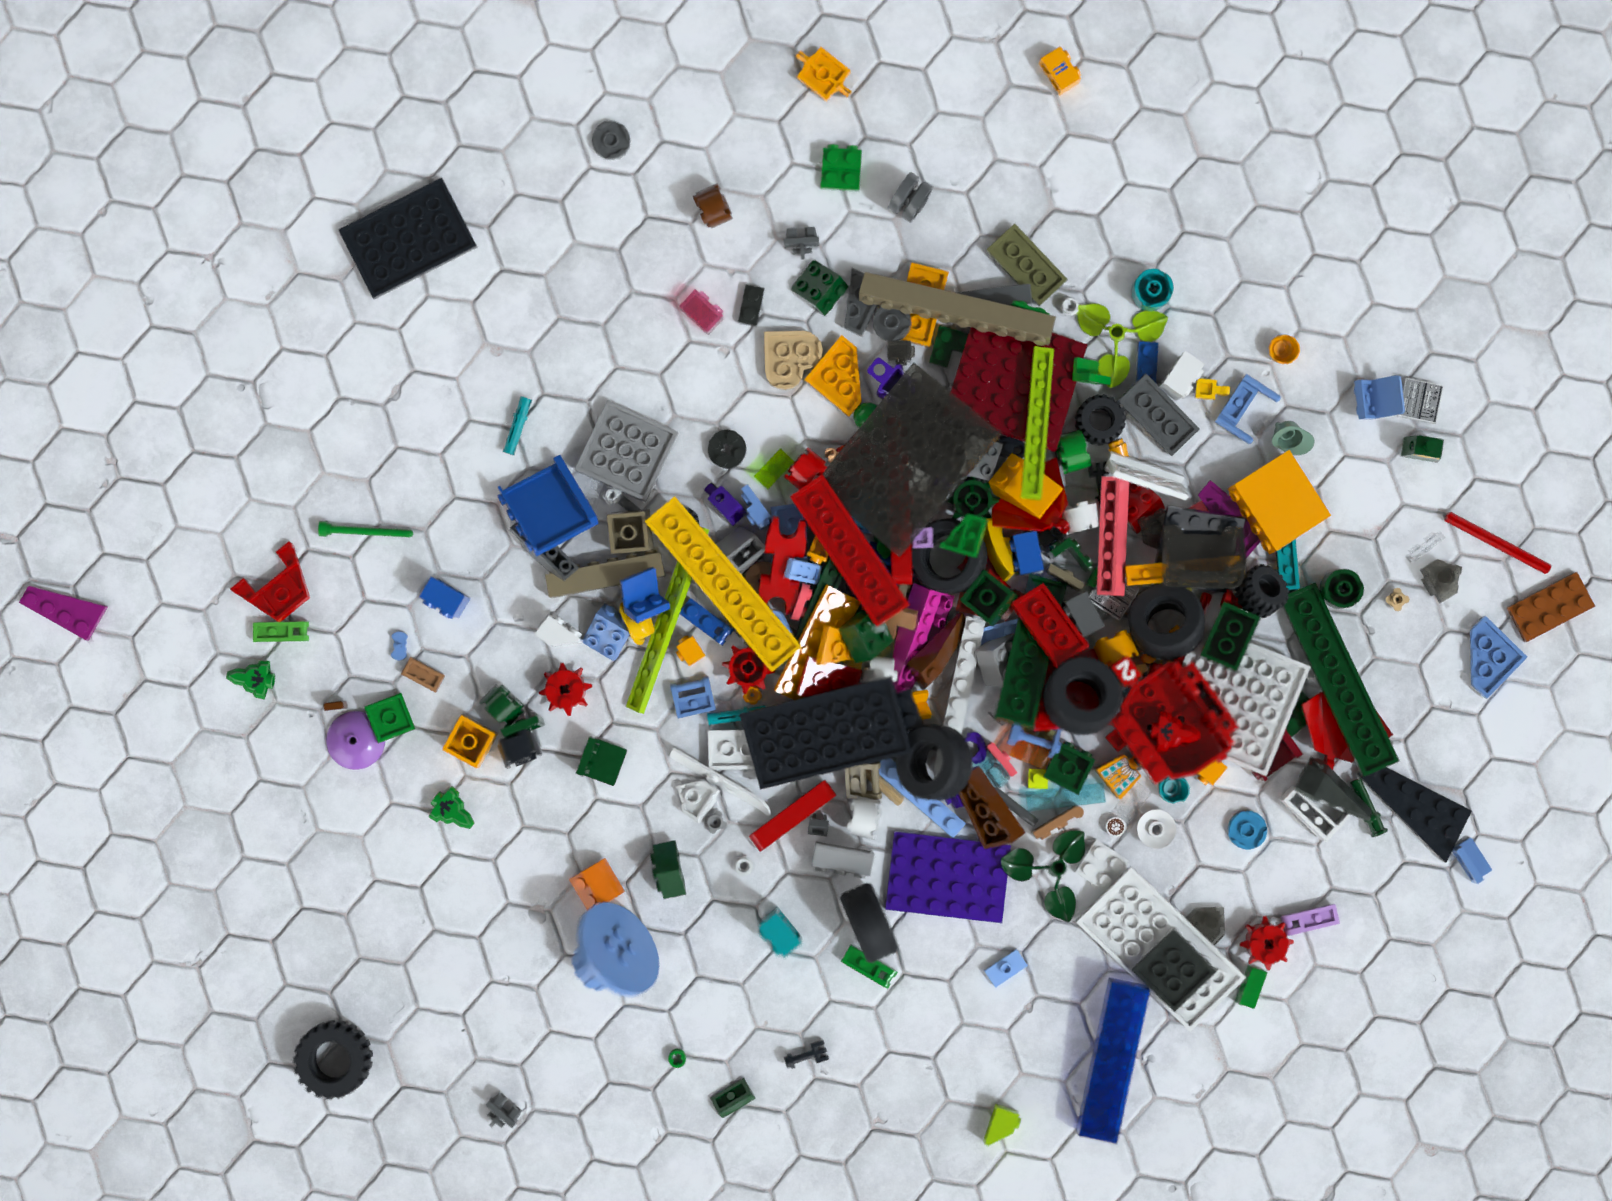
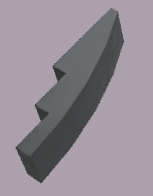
(1003, 295)

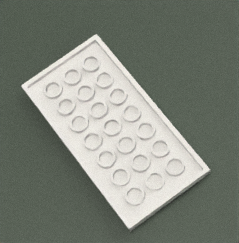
(1135, 919)

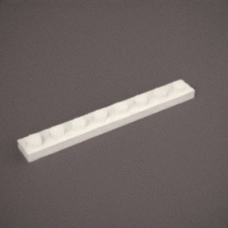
(962, 678)

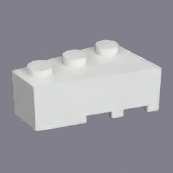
(1315, 815)

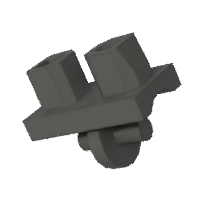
(810, 239)
(509, 1117)

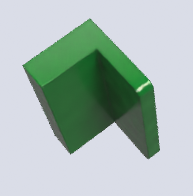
(1087, 372)
(1251, 987)

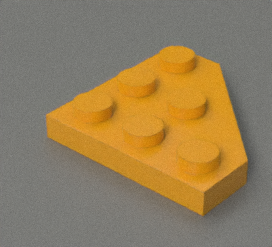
(838, 376)

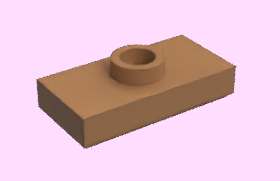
(423, 674)

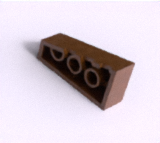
(989, 812)

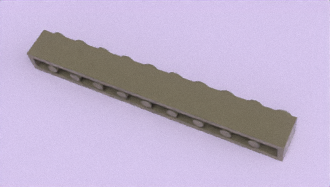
(957, 309)

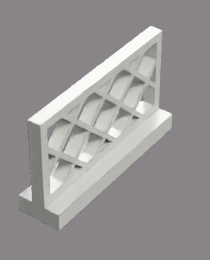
(1146, 475)

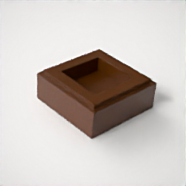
(335, 705)

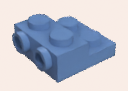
(756, 512)

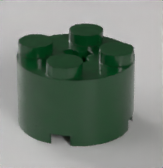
(1349, 581)
(502, 705)

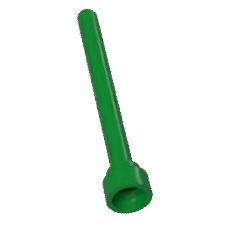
(326, 529)

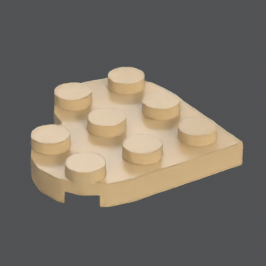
(789, 355)

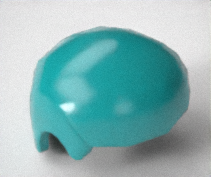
(1174, 790)

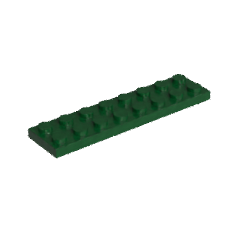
(1026, 667)

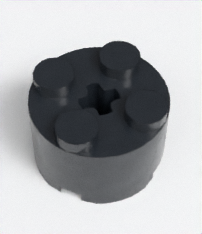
(519, 748)

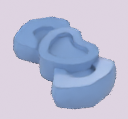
(399, 646)

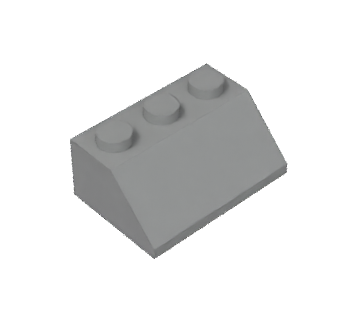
(842, 859)

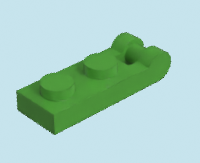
(279, 631)

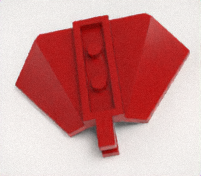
(1009, 516)
(1325, 731)

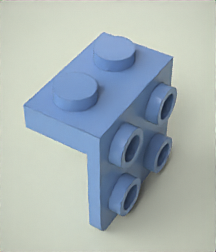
(1379, 397)
(607, 632)

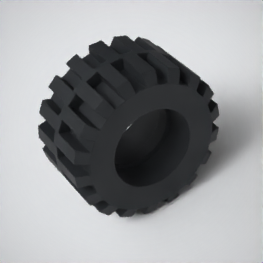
(1112, 408)
(1262, 591)

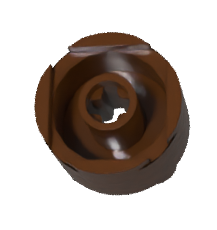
(714, 206)

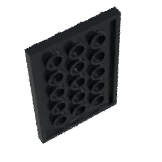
(407, 238)

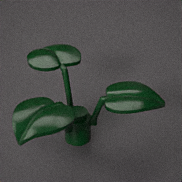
(1071, 849)

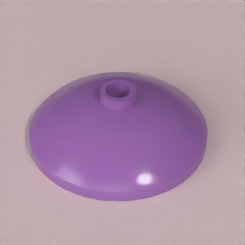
(363, 752)

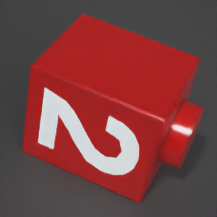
(1125, 671)

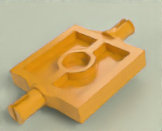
(823, 74)

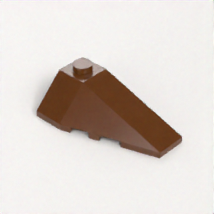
(935, 655)

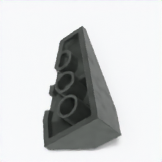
(1321, 782)

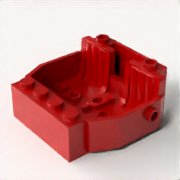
(1174, 693)

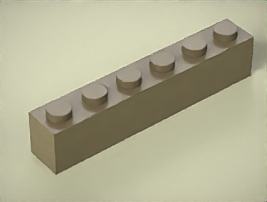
(604, 575)

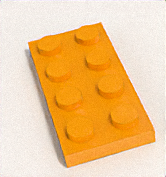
(922, 328)

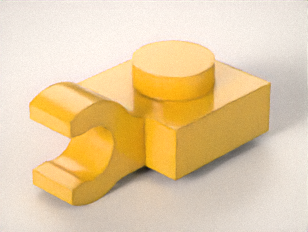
(1208, 390)

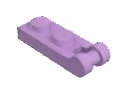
(1311, 919)

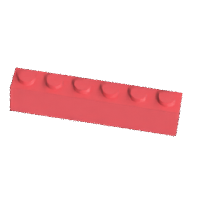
(1112, 536)

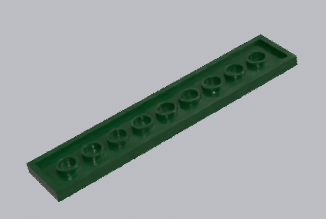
(1339, 680)

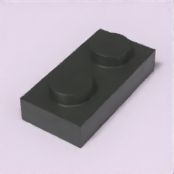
(751, 305)

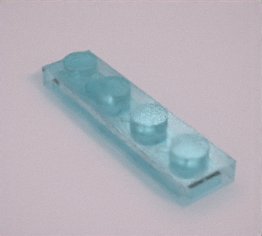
(1061, 797)

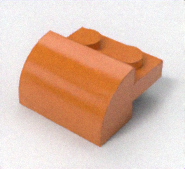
(597, 884)

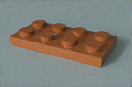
(1550, 607)

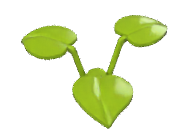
(1094, 319)

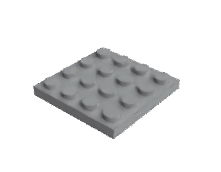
(626, 451)

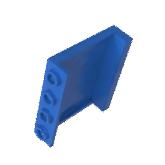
(548, 507)

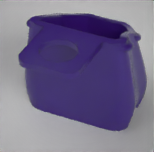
(888, 379)

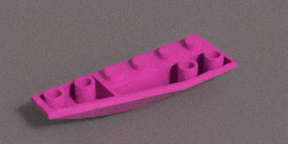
(931, 618)

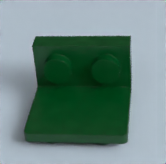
(601, 761)

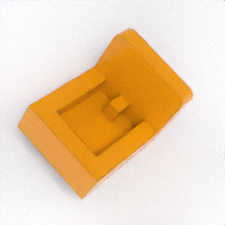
(817, 552)

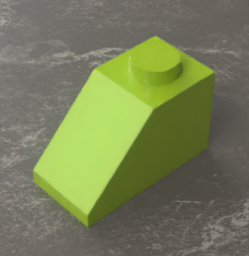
(1001, 1124)

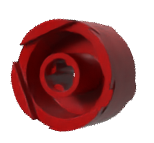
(805, 469)

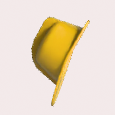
(637, 631)

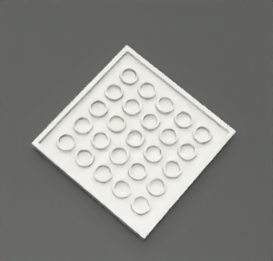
(1257, 698)

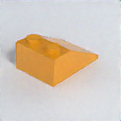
(1008, 482)

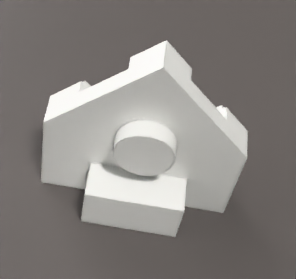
(697, 799)

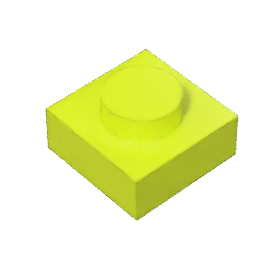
(1035, 779)

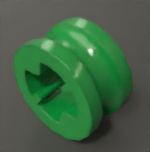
(671, 1059)

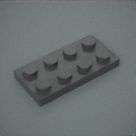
(1158, 414)

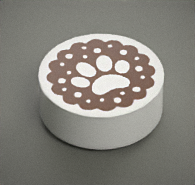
(1115, 826)

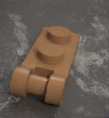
(1058, 822)

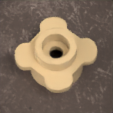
(1391, 599)

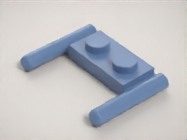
(1239, 403)

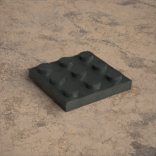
(1174, 970)

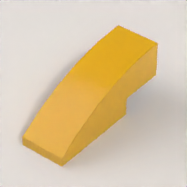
(998, 550)

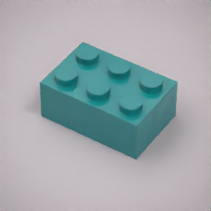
(779, 932)

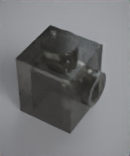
(900, 352)

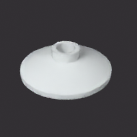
(1166, 830)

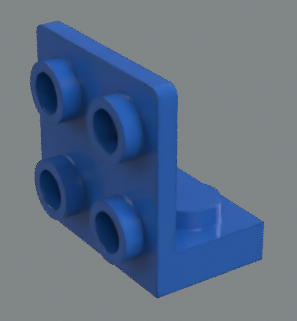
(642, 596)

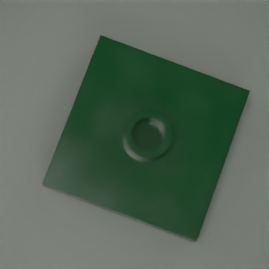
(531, 724)

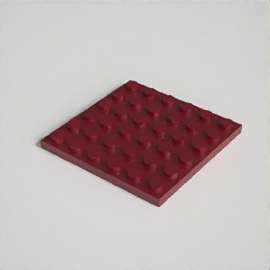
(997, 376)

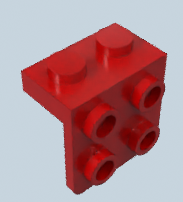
(1141, 503)

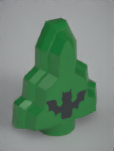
(254, 678)
(450, 809)

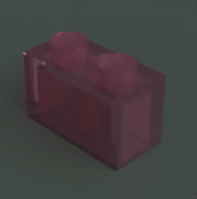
(702, 311)

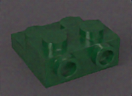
(1069, 768)

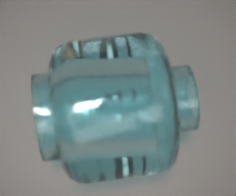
(996, 773)

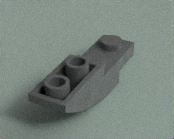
(553, 560)

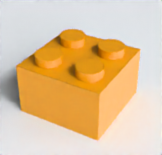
(470, 741)

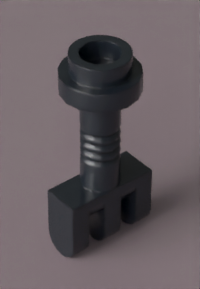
(1098, 474)
(790, 1060)

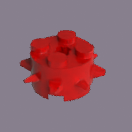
(739, 676)
(563, 678)
(1255, 943)

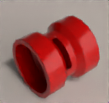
(1229, 597)

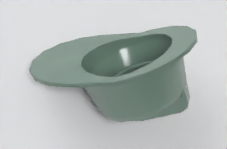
(1292, 437)

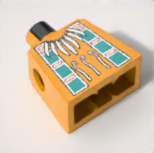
(1119, 774)

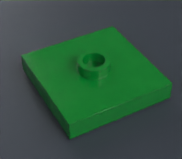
(389, 718)

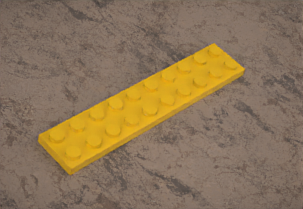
(723, 584)

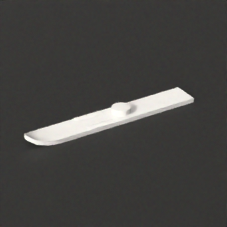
(715, 778)

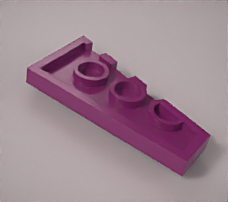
(1220, 502)
(68, 612)

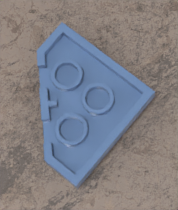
(1491, 657)

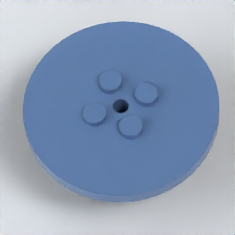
(615, 951)

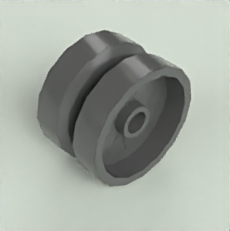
(909, 196)

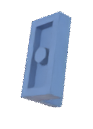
(1472, 860)

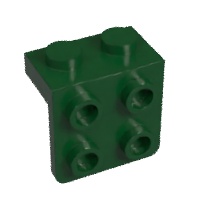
(820, 287)
(1073, 547)

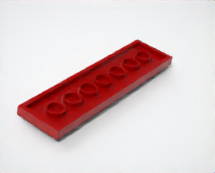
(850, 550)

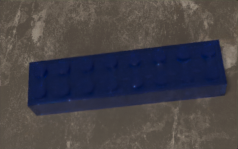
(1112, 1060)

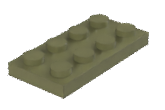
(1026, 264)

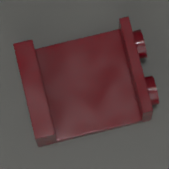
(1285, 752)

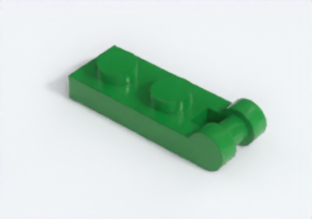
(856, 960)

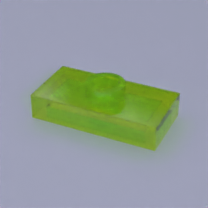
(774, 469)

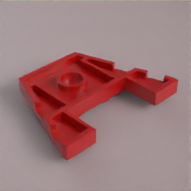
(283, 592)

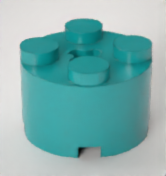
(1156, 280)

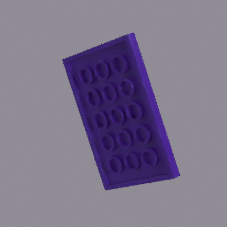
(946, 877)

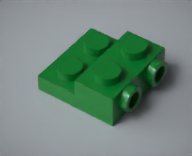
(841, 168)

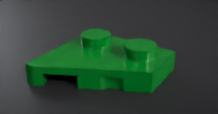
(967, 536)

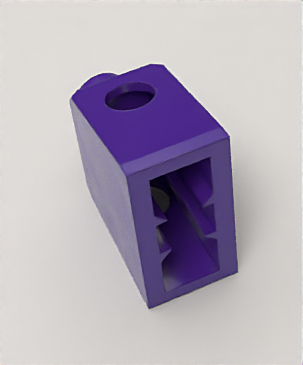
(729, 507)

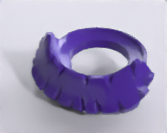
(976, 738)

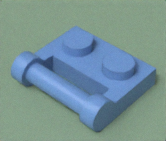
(695, 703)

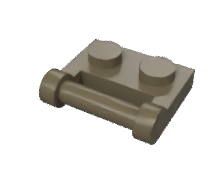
(856, 781)

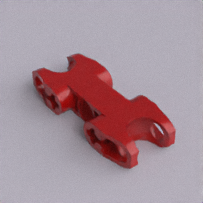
(782, 548)

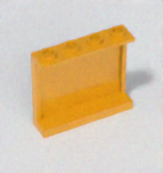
(1279, 502)

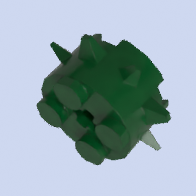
(981, 494)

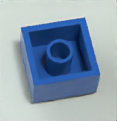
(1026, 553)
(446, 598)

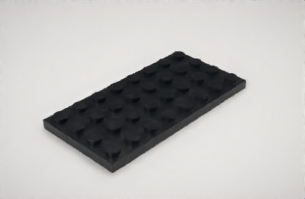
(826, 732)

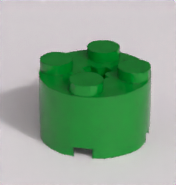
(1072, 452)

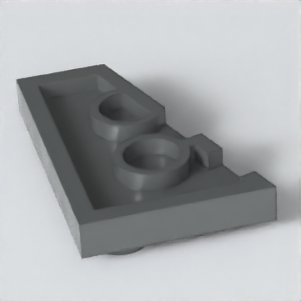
(857, 313)

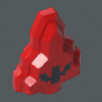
(1171, 732)

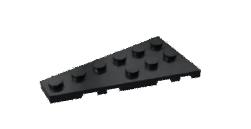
(1425, 812)

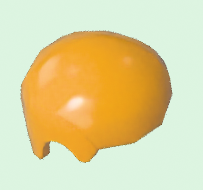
(1284, 349)

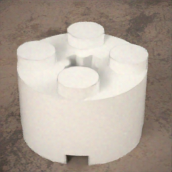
(1082, 516)
(878, 668)
(865, 817)

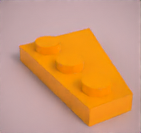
(832, 647)

